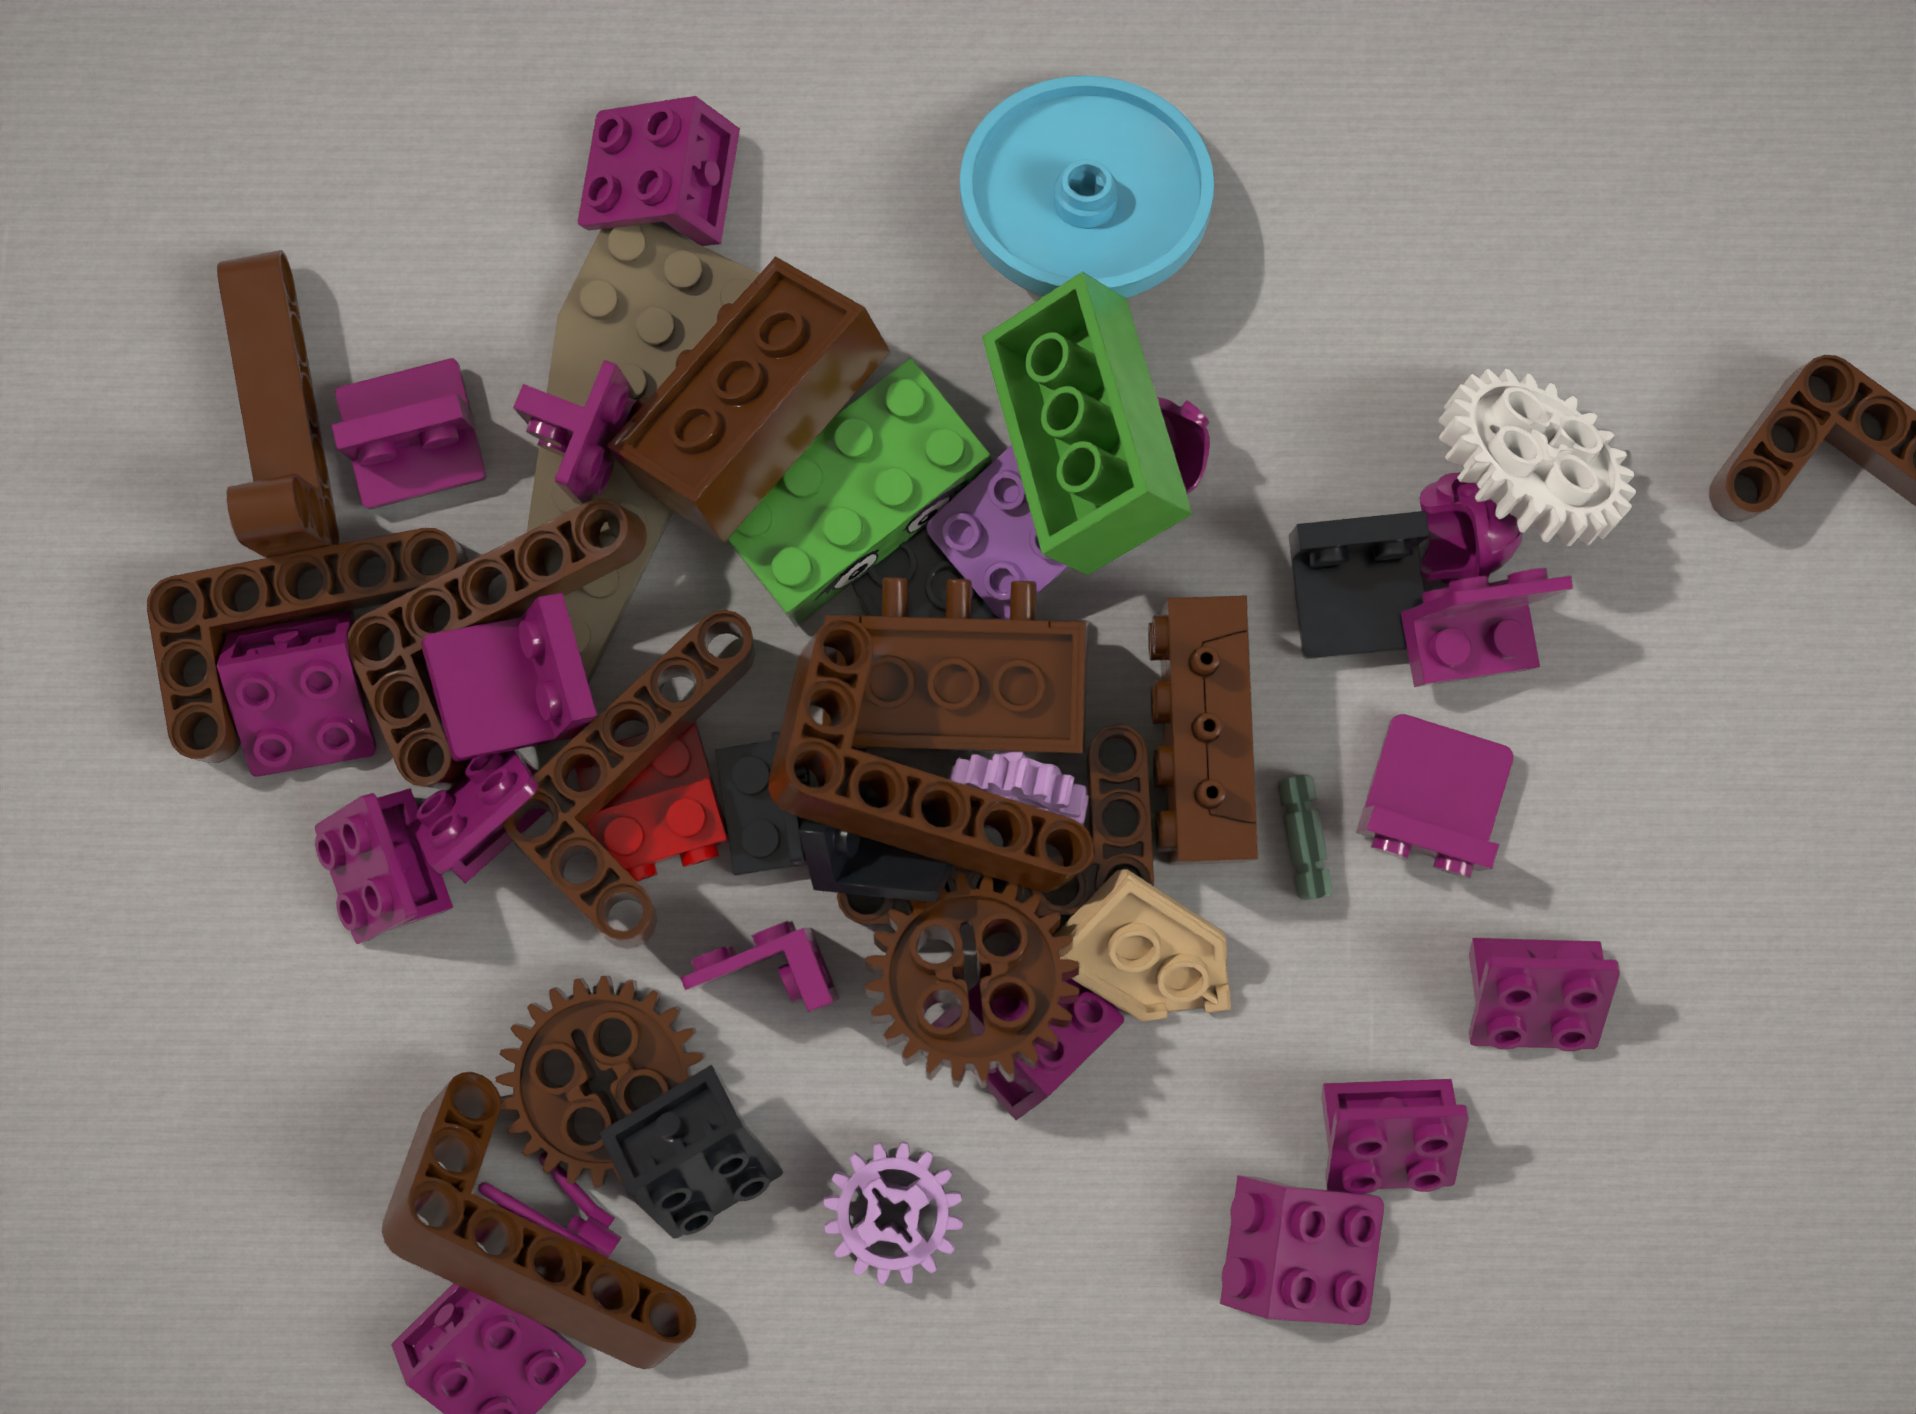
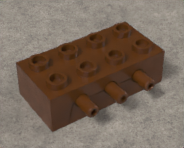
(749, 398)
(971, 678)
(1205, 730)

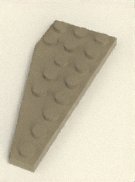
(637, 306)

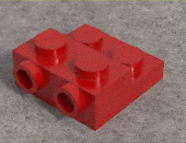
(662, 811)

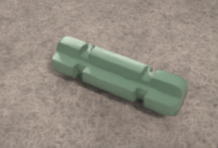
(1305, 837)

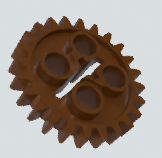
(1029, 973)
(550, 1109)

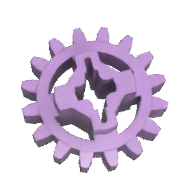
(1024, 781)
(870, 1229)

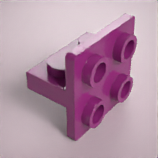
(579, 431)
(409, 434)
(379, 865)
(1540, 993)
(1392, 1135)

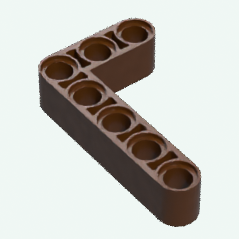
(1810, 424)
(291, 493)
(469, 603)
(277, 604)
(620, 766)
(902, 788)
(1109, 850)
(516, 1245)

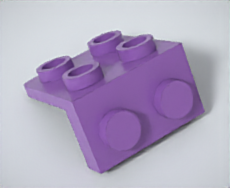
(993, 536)

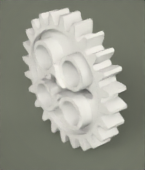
(1536, 457)

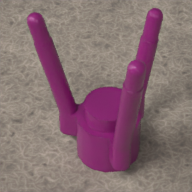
(592, 1233)

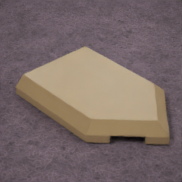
(1147, 951)

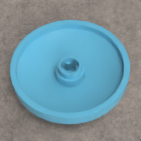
(1087, 183)

